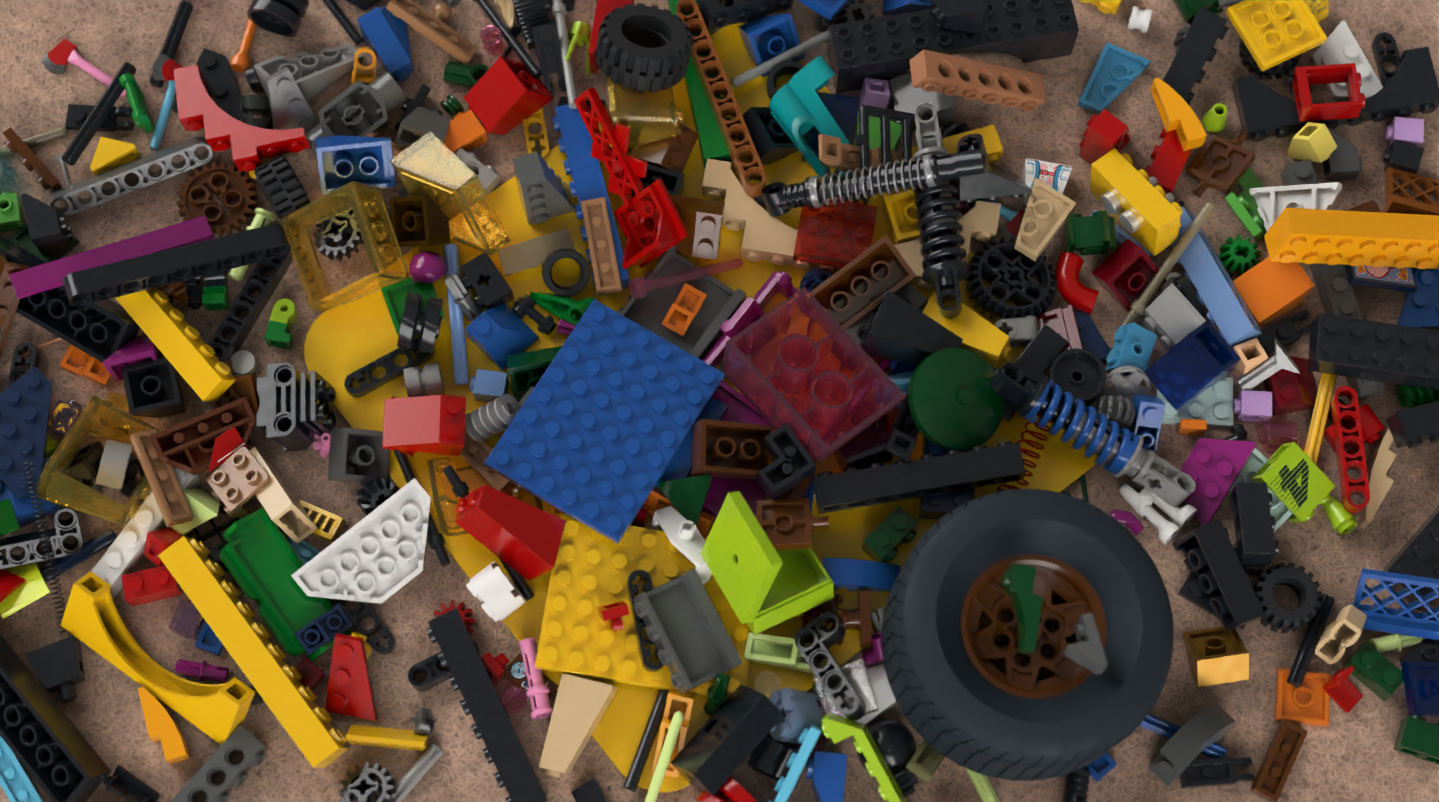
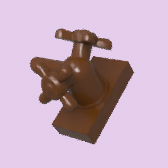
(854, 619)

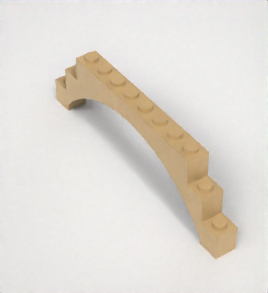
(775, 242)

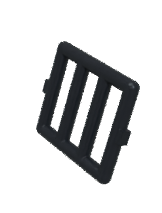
(885, 116)

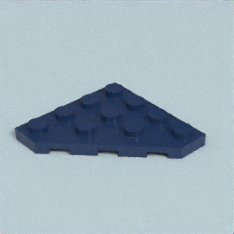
(24, 428)

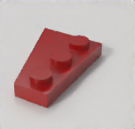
(349, 681)

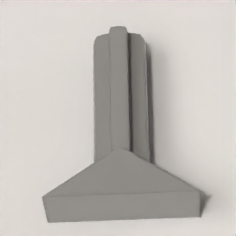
(1279, 361)

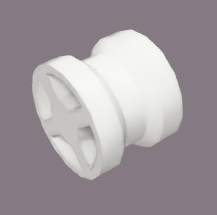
(1139, 19)

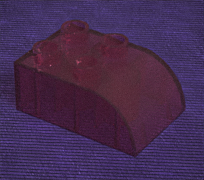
(809, 374)

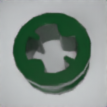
(452, 106)

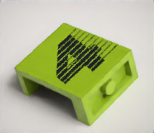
(1295, 481)

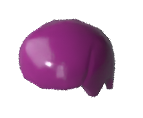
(427, 267)

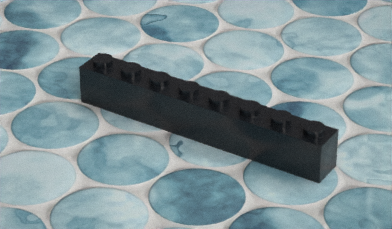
(919, 477)
(485, 707)

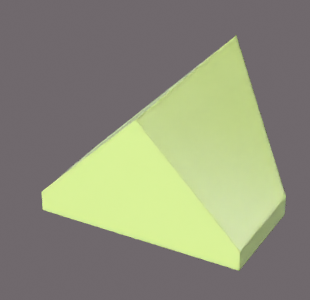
(202, 507)

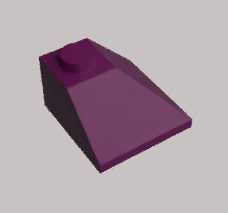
(131, 353)

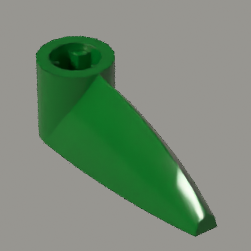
(562, 306)

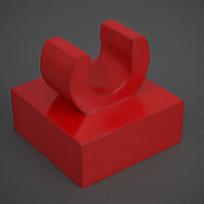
(613, 613)
(494, 666)

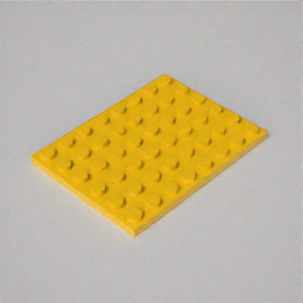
(595, 573)

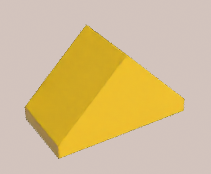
(111, 154)

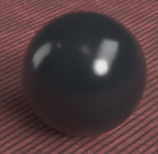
(893, 742)

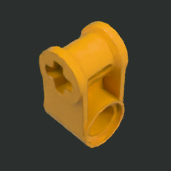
(362, 72)

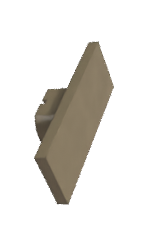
(533, 251)

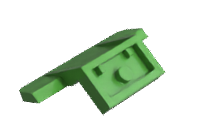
(1246, 206)

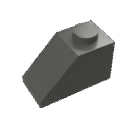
(1343, 161)

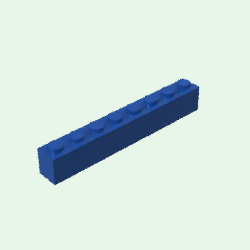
(585, 174)

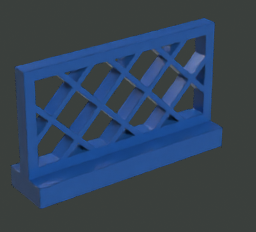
(1402, 620)

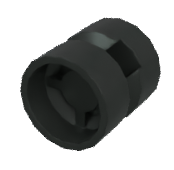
(257, 106)

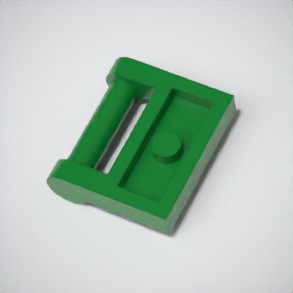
(137, 102)

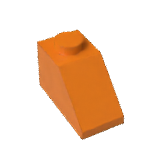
(465, 133)

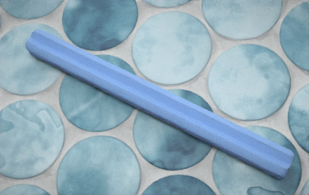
(456, 320)

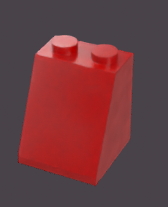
(506, 96)

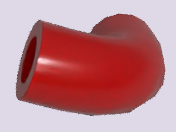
(1070, 286)

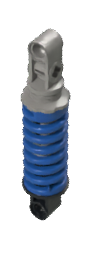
(1094, 432)

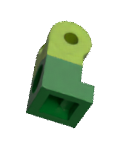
(280, 323)

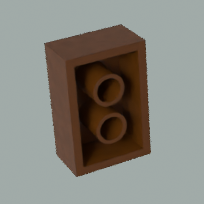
(729, 449)

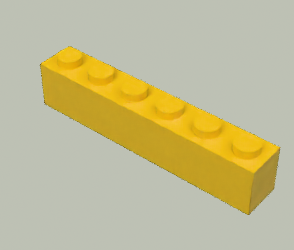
(179, 342)

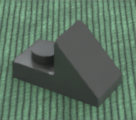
(1090, 651)

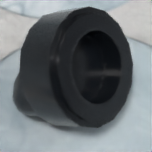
(252, 79)

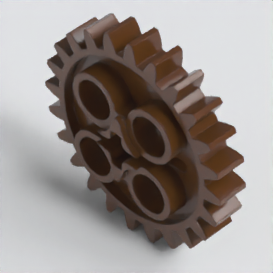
(236, 186)

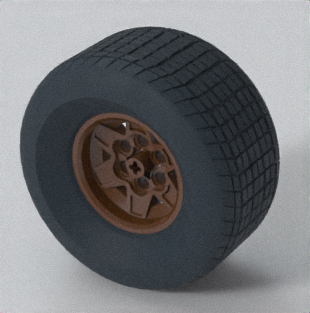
(1011, 721)

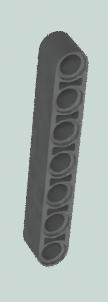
(139, 167)

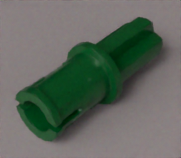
(717, 693)

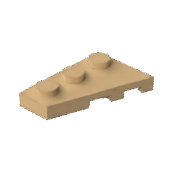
(1042, 219)

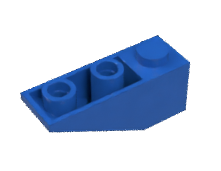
(1147, 419)

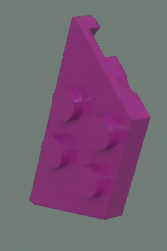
(1214, 468)

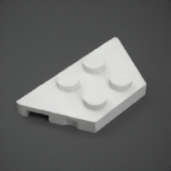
(1343, 49)
(1275, 199)

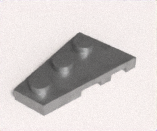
(288, 103)

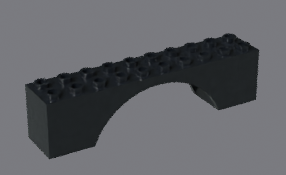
(885, 44)

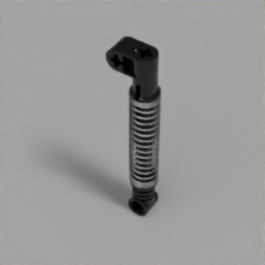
(931, 170)

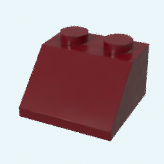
(1126, 273)
(1292, 390)

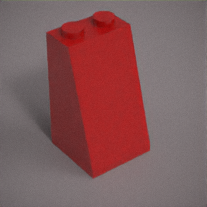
(512, 530)

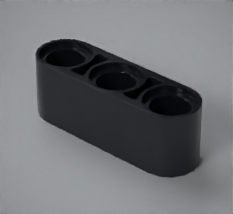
(430, 667)

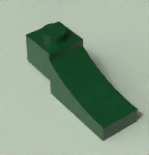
(1019, 585)

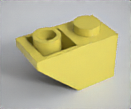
(1312, 143)

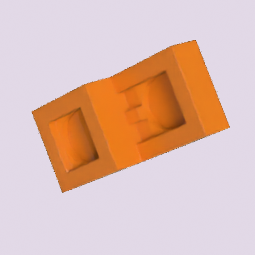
(684, 310)
(84, 365)

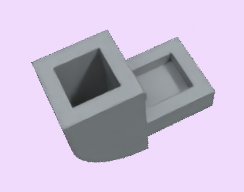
(114, 464)

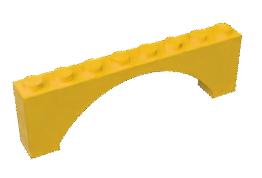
(96, 622)

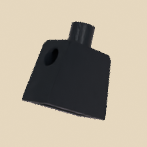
(59, 667)

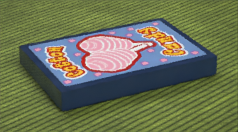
(1382, 277)

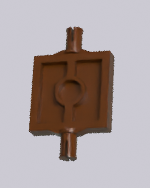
(1220, 164)
(242, 387)
(788, 522)

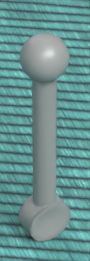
(64, 170)

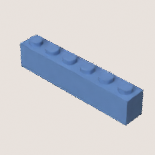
(1215, 287)

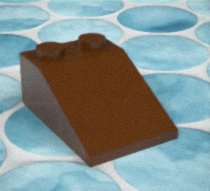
(704, 224)

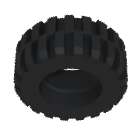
(643, 47)

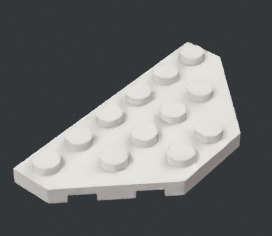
(375, 554)

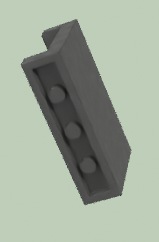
(687, 631)

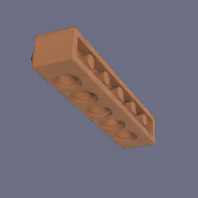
(977, 80)

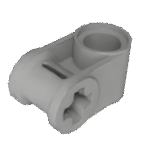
(1020, 330)

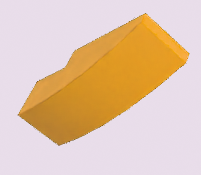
(1177, 115)
(674, 703)
(163, 728)

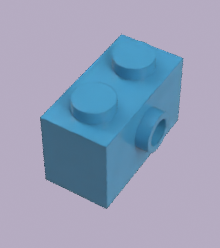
(1131, 348)

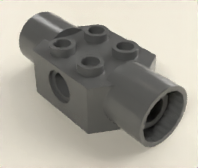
(359, 110)

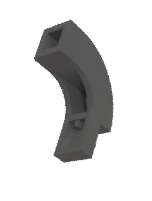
(1189, 741)

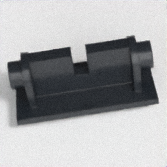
(126, 784)

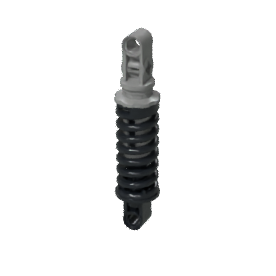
(939, 220)

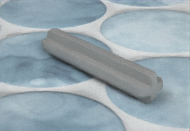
(418, 770)

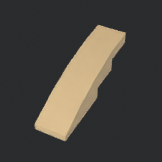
(1378, 481)

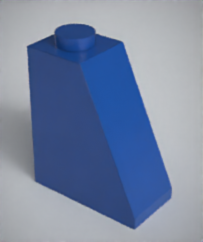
(389, 40)

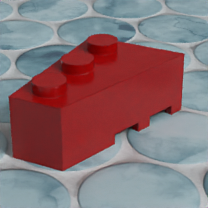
(1102, 136)

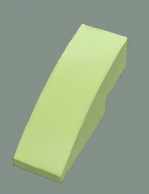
(778, 652)

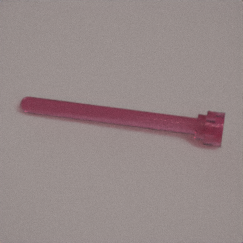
(640, 287)

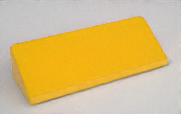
(386, 738)

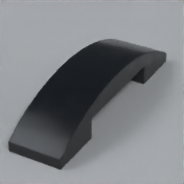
(903, 433)

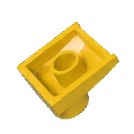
(902, 216)

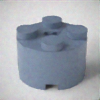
(799, 712)

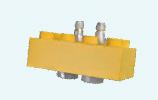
(1135, 201)

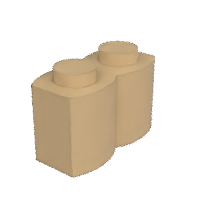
(1340, 634)

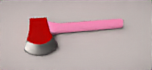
(66, 52)

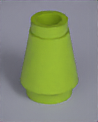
(1215, 118)
(1339, 517)

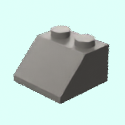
(1171, 317)

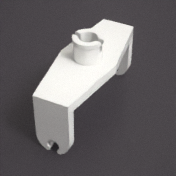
(684, 537)

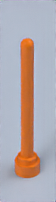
(241, 60)

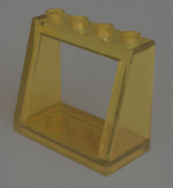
(436, 171)
(375, 231)
(105, 422)

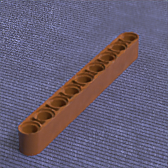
(722, 107)

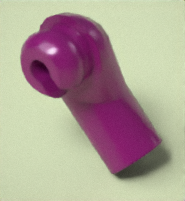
(1128, 519)
(874, 654)

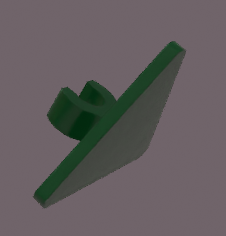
(688, 495)

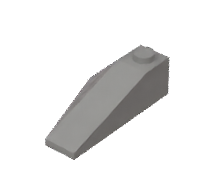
(311, 71)

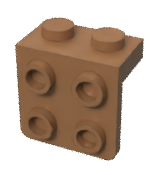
(237, 482)

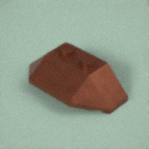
(192, 441)

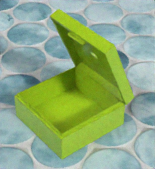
(757, 580)

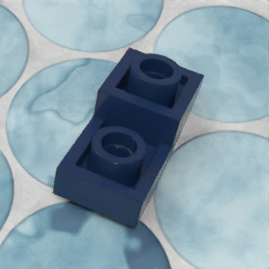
(323, 629)

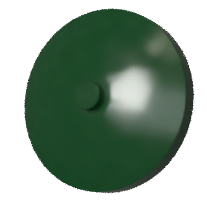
(954, 399)

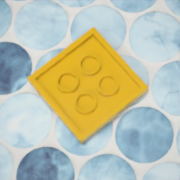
(1275, 29)

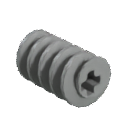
(491, 418)

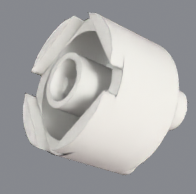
(496, 591)

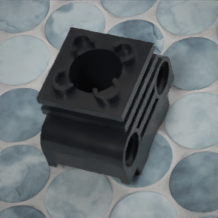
(294, 406)

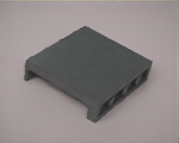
(706, 327)

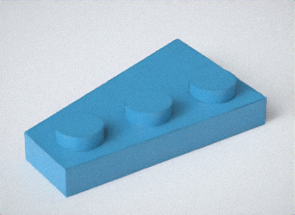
(1110, 77)

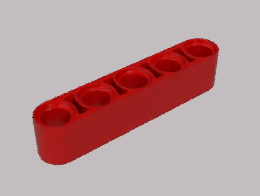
(1348, 461)

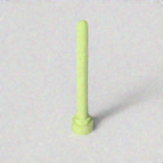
(665, 757)

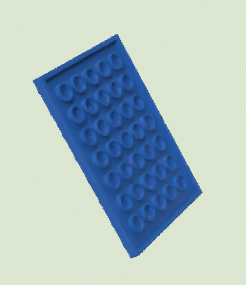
(605, 421)

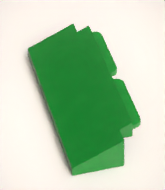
(263, 568)

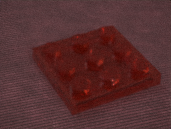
(834, 233)

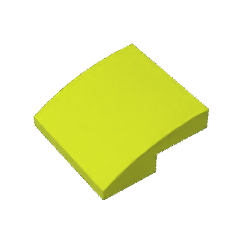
(30, 591)

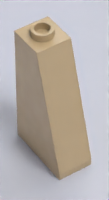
(282, 504)
(574, 718)

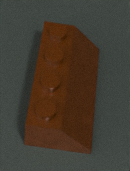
(863, 282)

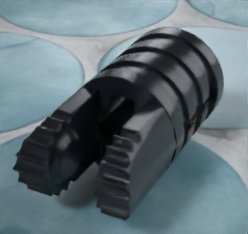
(1076, 786)

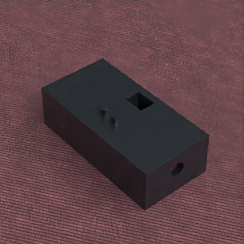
(727, 739)

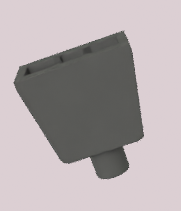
(420, 123)

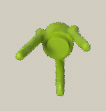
(578, 37)

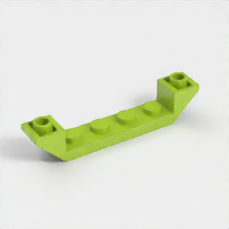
(840, 728)

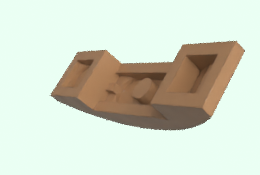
(846, 156)

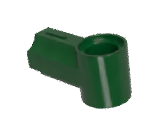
(463, 74)

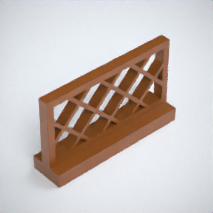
(1406, 203)

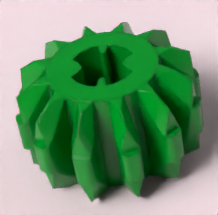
(1239, 246)

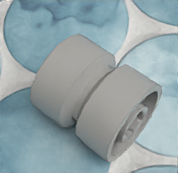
(424, 381)

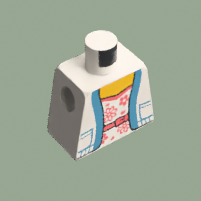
(1050, 173)

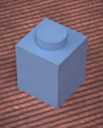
(489, 385)

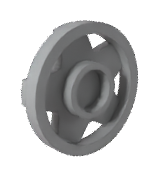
(1126, 385)

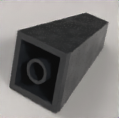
(904, 333)

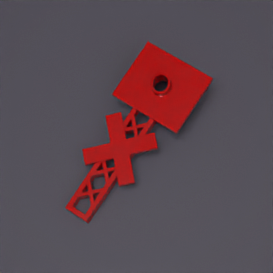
(635, 216)

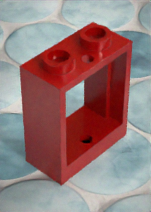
(1327, 75)

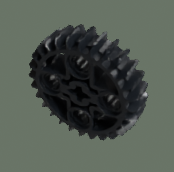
(1010, 281)

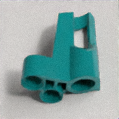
(800, 108)

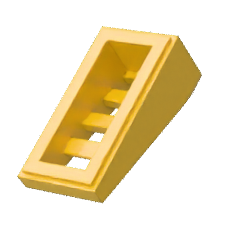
(335, 529)

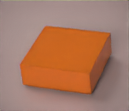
(1191, 427)

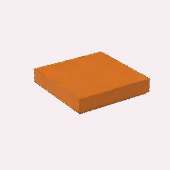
(1302, 704)

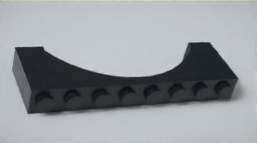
(1270, 114)

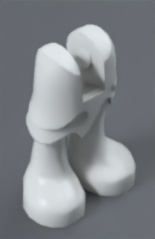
(1142, 505)

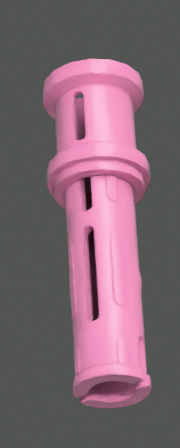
(537, 689)

